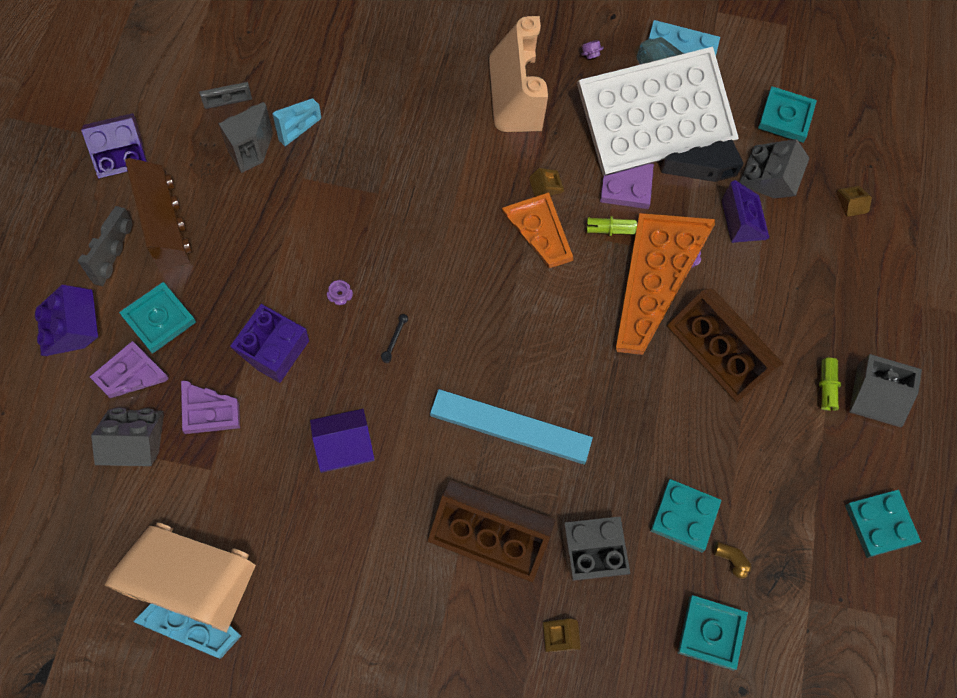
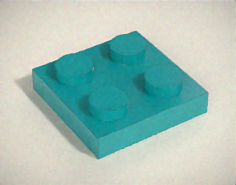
(787, 114)
(157, 317)
(686, 515)
(882, 523)
(712, 633)

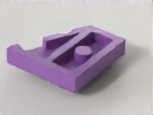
(628, 187)
(128, 372)
(207, 411)

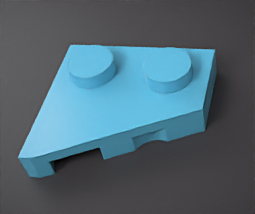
(295, 120)

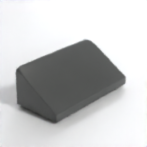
(225, 95)

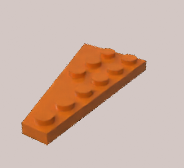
(659, 264)

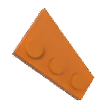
(541, 228)

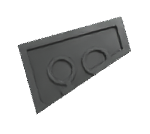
(103, 252)

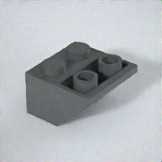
(248, 136)
(776, 168)
(884, 390)
(128, 437)
(595, 548)

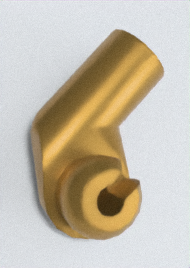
(736, 556)

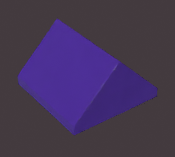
(744, 214)
(341, 440)

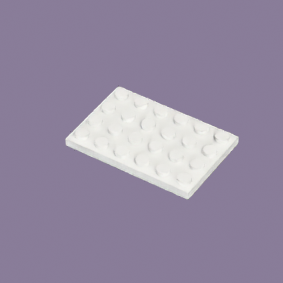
(656, 110)

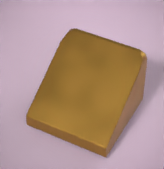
(546, 181)
(854, 200)
(561, 635)

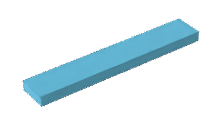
(511, 426)

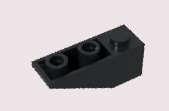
(706, 163)

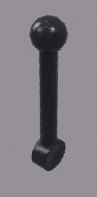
(386, 356)

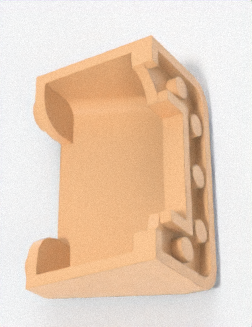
(517, 99)
(183, 576)

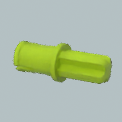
(611, 226)
(830, 384)

